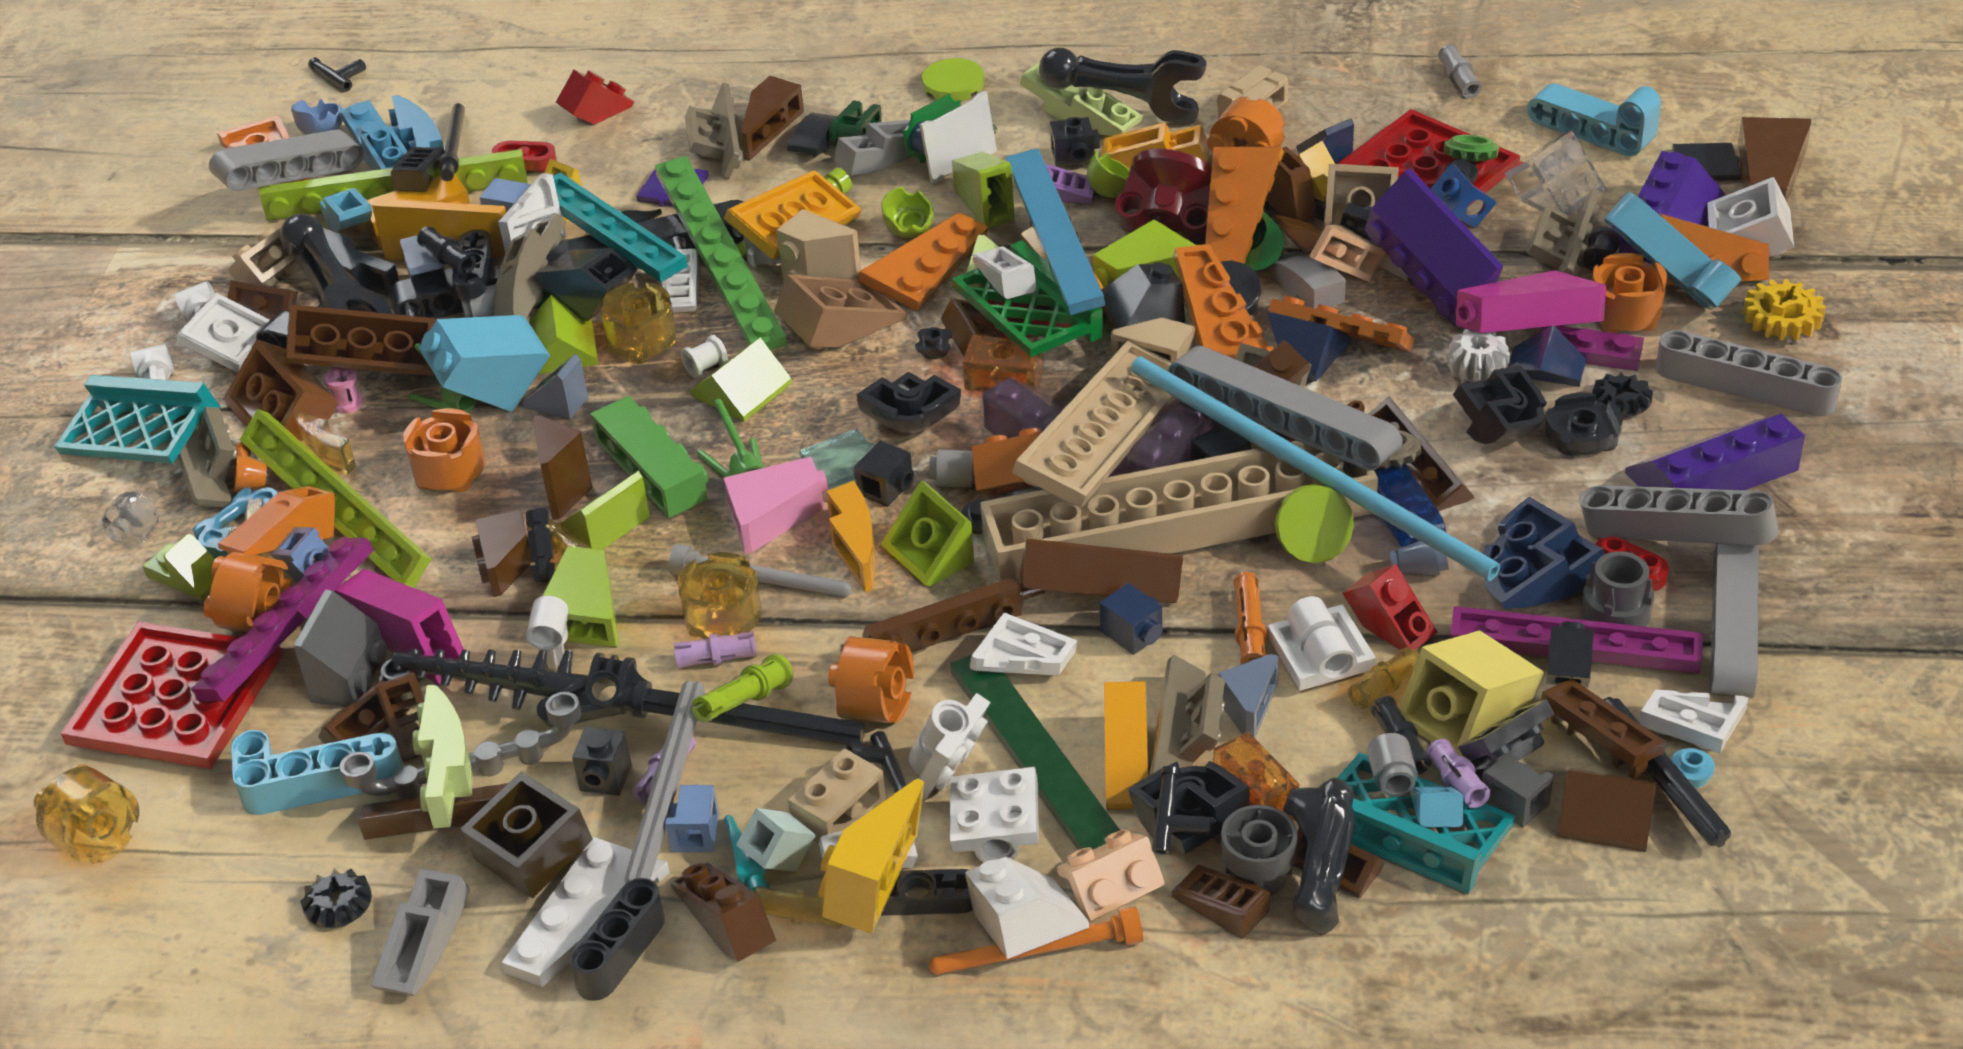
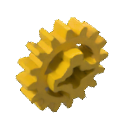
(1784, 309)

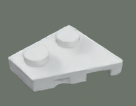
(531, 208)
(1023, 648)
(1693, 717)

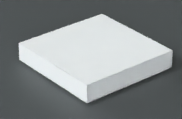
(222, 331)

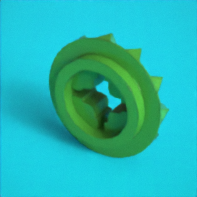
(1471, 148)

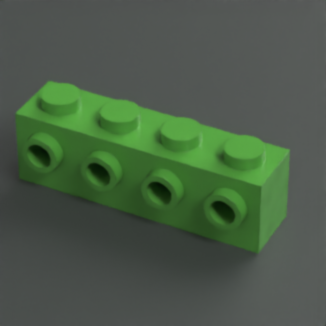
(643, 446)

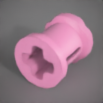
(344, 389)

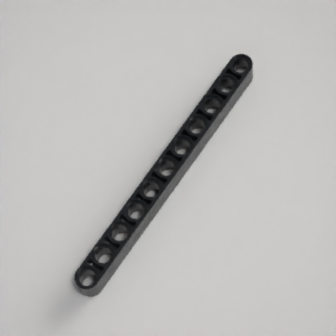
(424, 291)

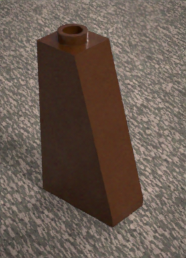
(1772, 150)

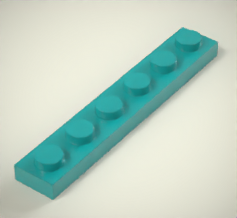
(617, 230)

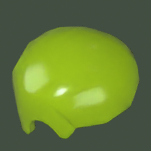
(1107, 175)
(907, 213)

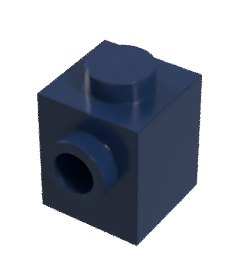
(1131, 618)

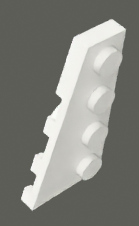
(572, 911)

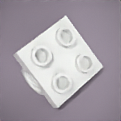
(1320, 644)
(947, 741)
(994, 812)

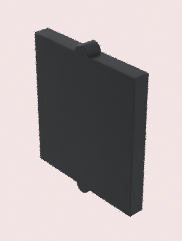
(1715, 158)

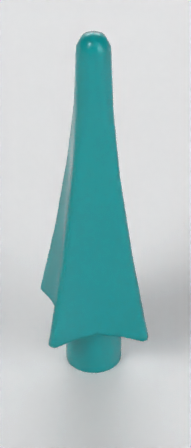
(747, 869)

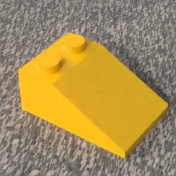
(869, 860)

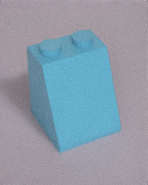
(485, 357)

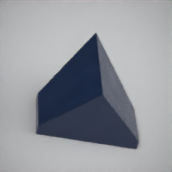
(1337, 140)
(1313, 341)
(1549, 358)

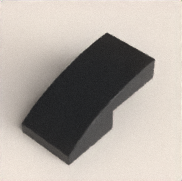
(811, 134)

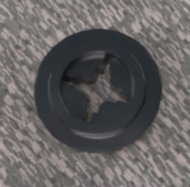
(1632, 402)
(352, 901)

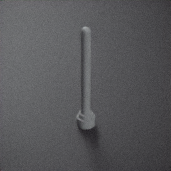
(684, 554)

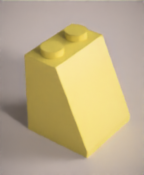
(1466, 687)

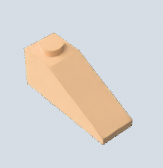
(1347, 252)

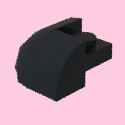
(909, 402)
(1502, 406)
(1199, 792)

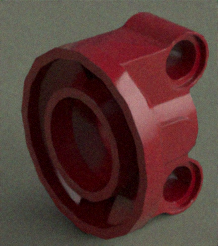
(1167, 189)

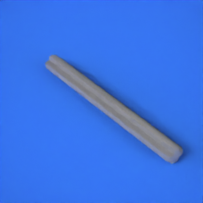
(664, 784)

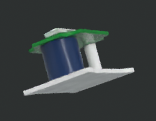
(949, 132)

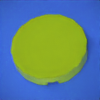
(953, 77)
(1314, 523)

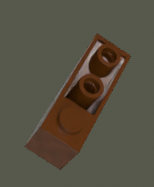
(725, 910)

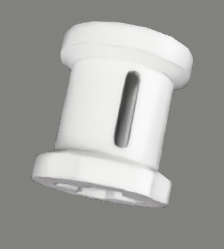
(704, 356)

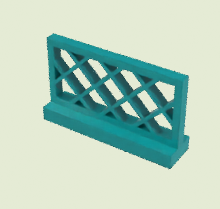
(143, 398)
(1407, 843)

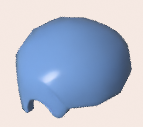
(318, 118)

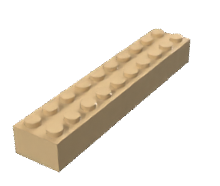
(1160, 507)

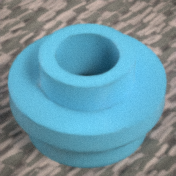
(1695, 765)

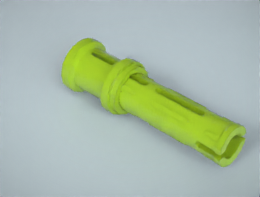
(753, 683)

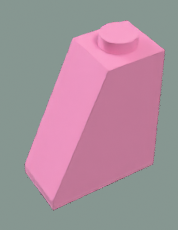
(774, 500)

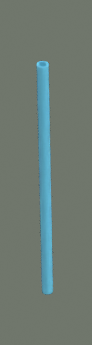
(1318, 469)

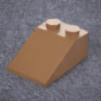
(834, 310)

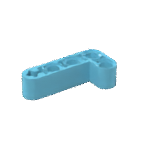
(1599, 122)
(1684, 263)
(303, 775)

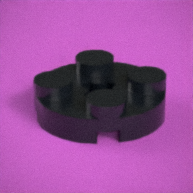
(1598, 433)

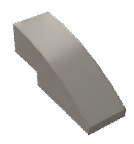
(874, 151)
(1308, 279)
(420, 932)

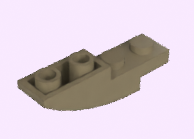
(516, 287)

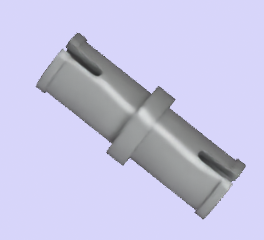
(1459, 71)

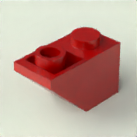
(591, 98)
(1390, 608)

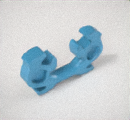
(215, 529)

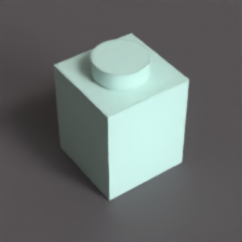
(776, 840)

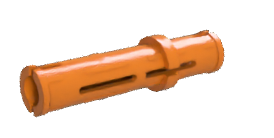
(1250, 632)

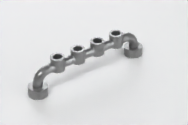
(562, 711)

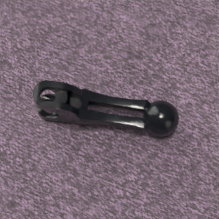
(1149, 82)
(334, 286)

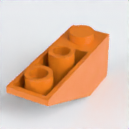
(279, 516)

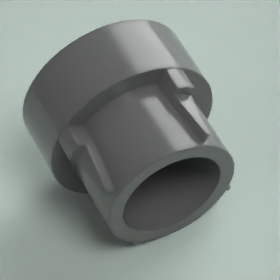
(1618, 590)
(1259, 846)

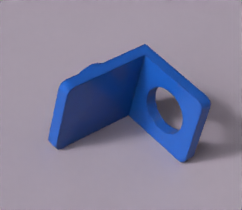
(1458, 193)

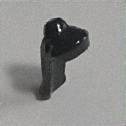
(1328, 824)

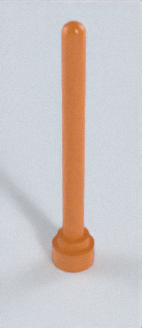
(1122, 927)

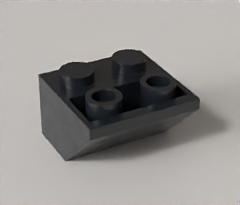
(585, 278)

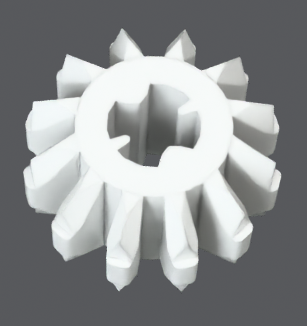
(1476, 355)

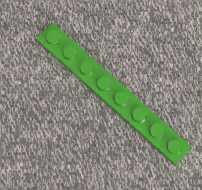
(720, 253)

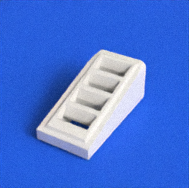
(1006, 272)
(685, 283)

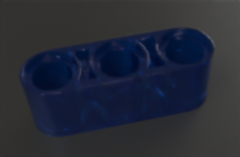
(1403, 489)

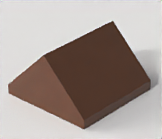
(562, 464)
(1606, 809)

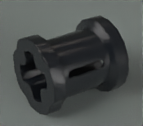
(1602, 243)

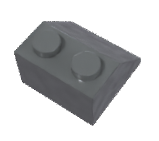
(338, 651)

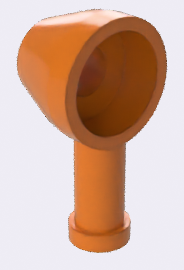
(247, 470)

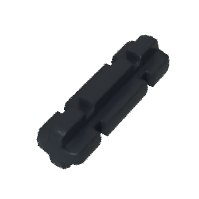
(540, 544)

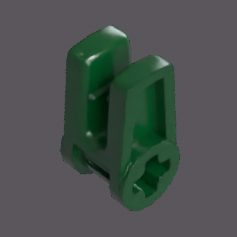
(853, 121)

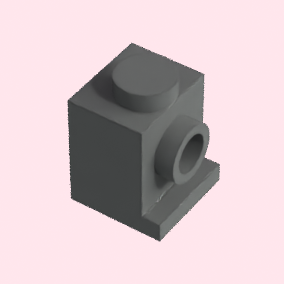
(1517, 788)

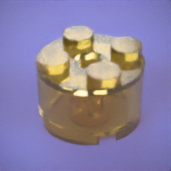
(638, 321)
(719, 596)
(86, 814)

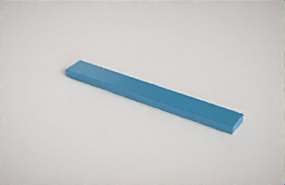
(1055, 232)

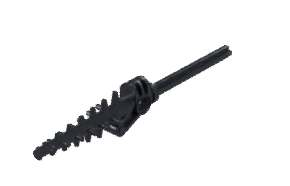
(631, 694)

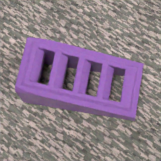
(1068, 184)

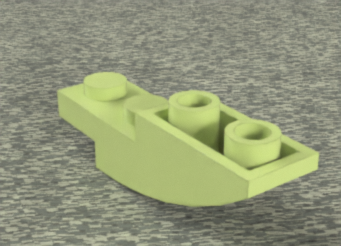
(1104, 110)
(444, 757)

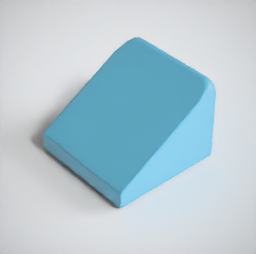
(1438, 806)

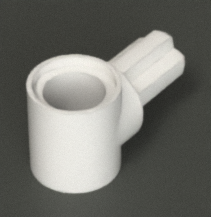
(193, 299)
(153, 362)
(548, 628)

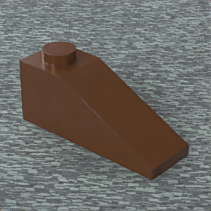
(769, 111)

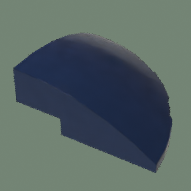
(1538, 557)

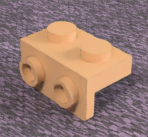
(1112, 873)

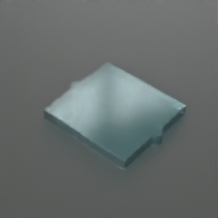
(838, 456)

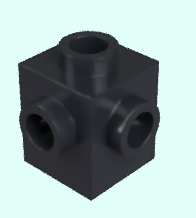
(1073, 141)

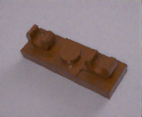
(1603, 726)

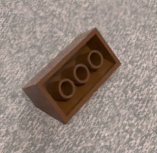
(356, 339)

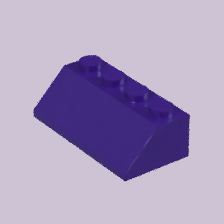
(1678, 189)
(1430, 243)
(1727, 460)

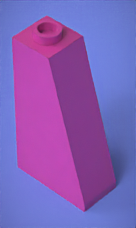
(1530, 303)
(404, 615)

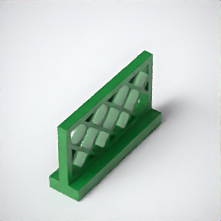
(1047, 294)

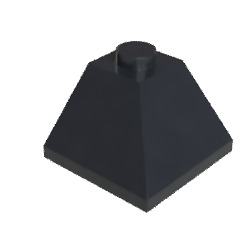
(1144, 295)

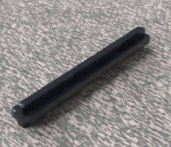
(1683, 793)

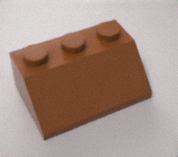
(277, 388)

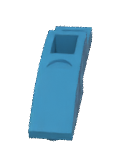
(413, 125)
(379, 141)

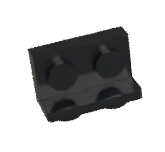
(1514, 735)

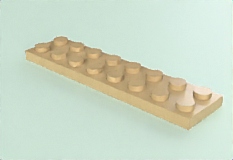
(1095, 429)

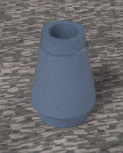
(1419, 559)

